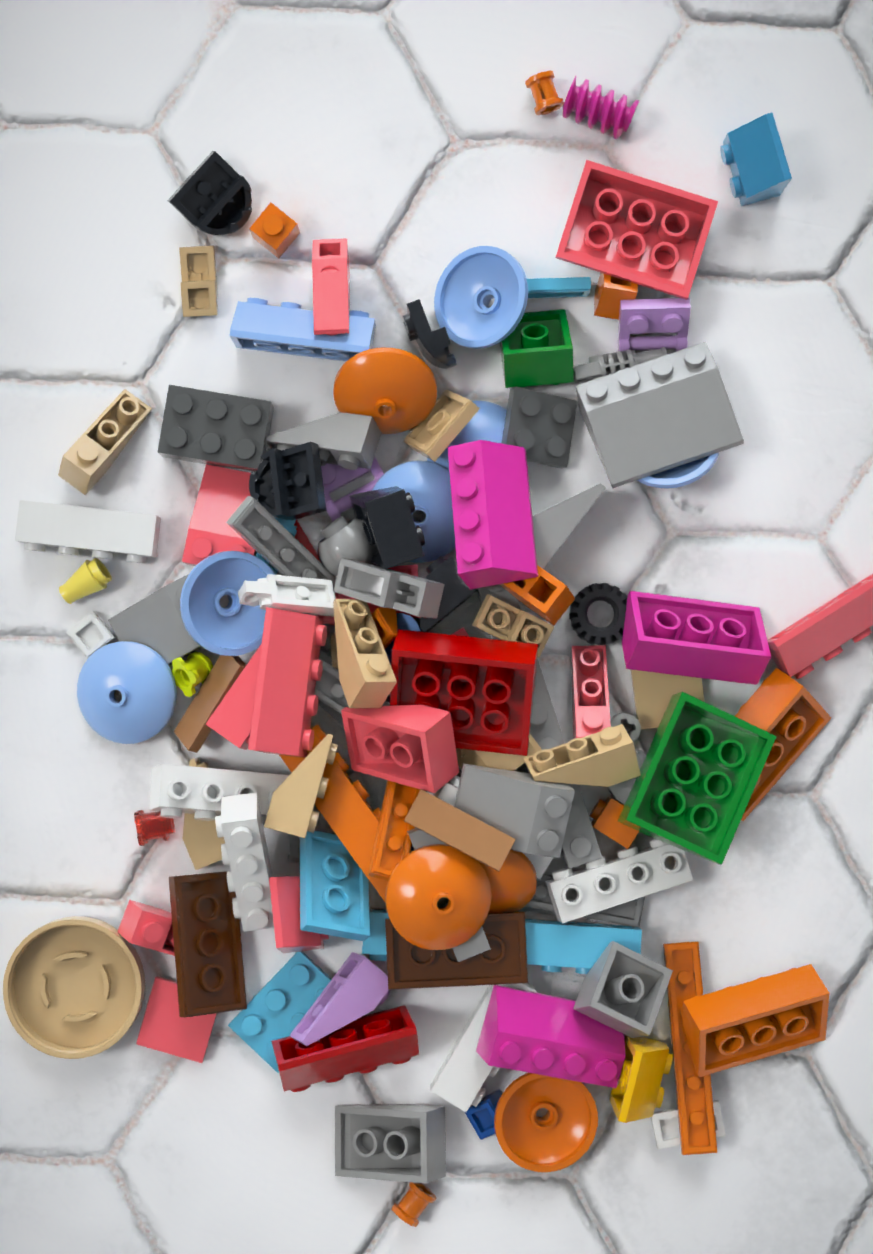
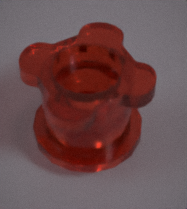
(152, 826)

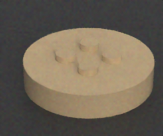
(73, 987)

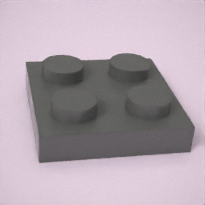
(540, 425)

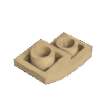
(511, 623)

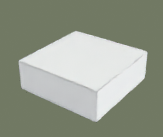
(90, 634)

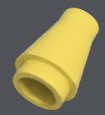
(88, 579)

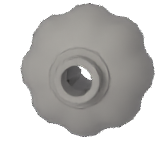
(344, 540)

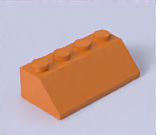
(791, 715)
(755, 1019)

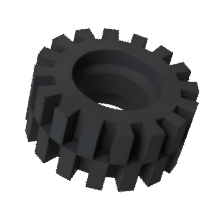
(580, 620)

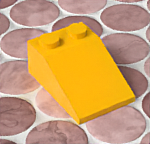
(640, 1079)

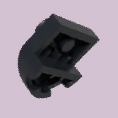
(214, 197)
(431, 343)
(290, 482)

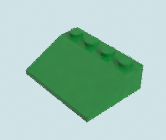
(697, 778)

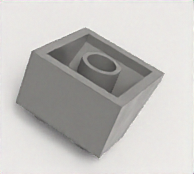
(624, 991)

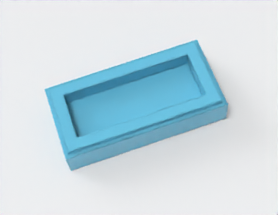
(559, 287)

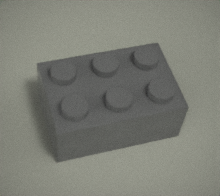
(215, 428)

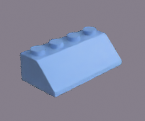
(291, 331)

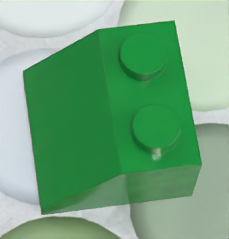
(538, 351)

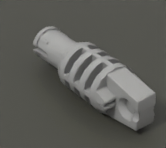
(612, 362)

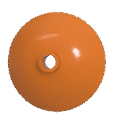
(388, 379)
(424, 879)
(513, 884)
(549, 1140)

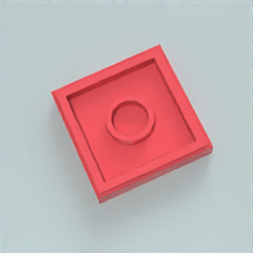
(167, 1031)

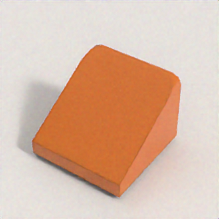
(386, 624)

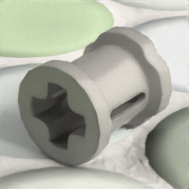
(629, 719)

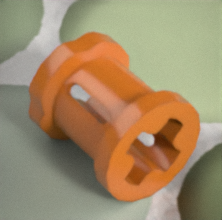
(544, 92)
(413, 1203)

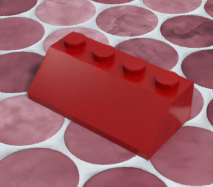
(356, 1047)

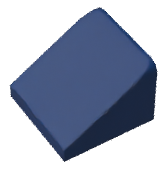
(483, 1114)

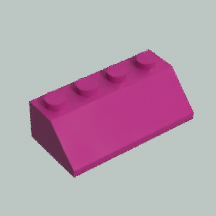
(491, 513)
(694, 638)
(549, 1038)

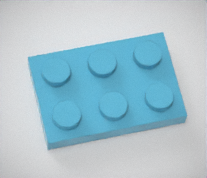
(332, 889)
(280, 1005)

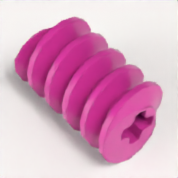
(599, 108)

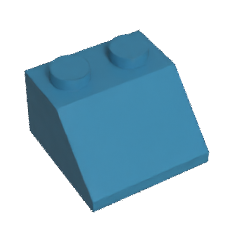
(756, 160)

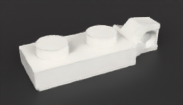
(290, 594)

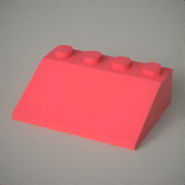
(636, 229)

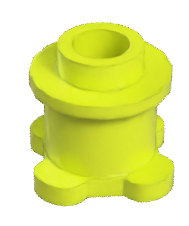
(191, 672)

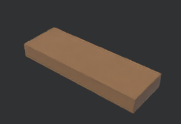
(192, 727)
(459, 830)

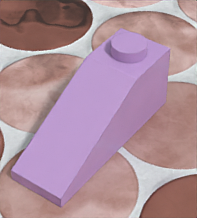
(349, 995)

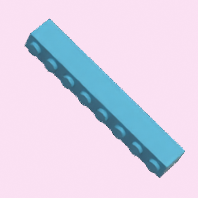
(547, 942)

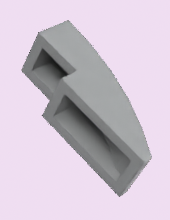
(389, 588)

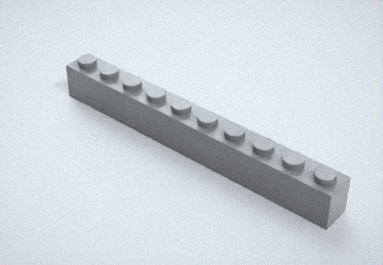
(580, 840)

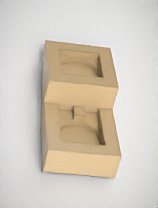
(198, 281)

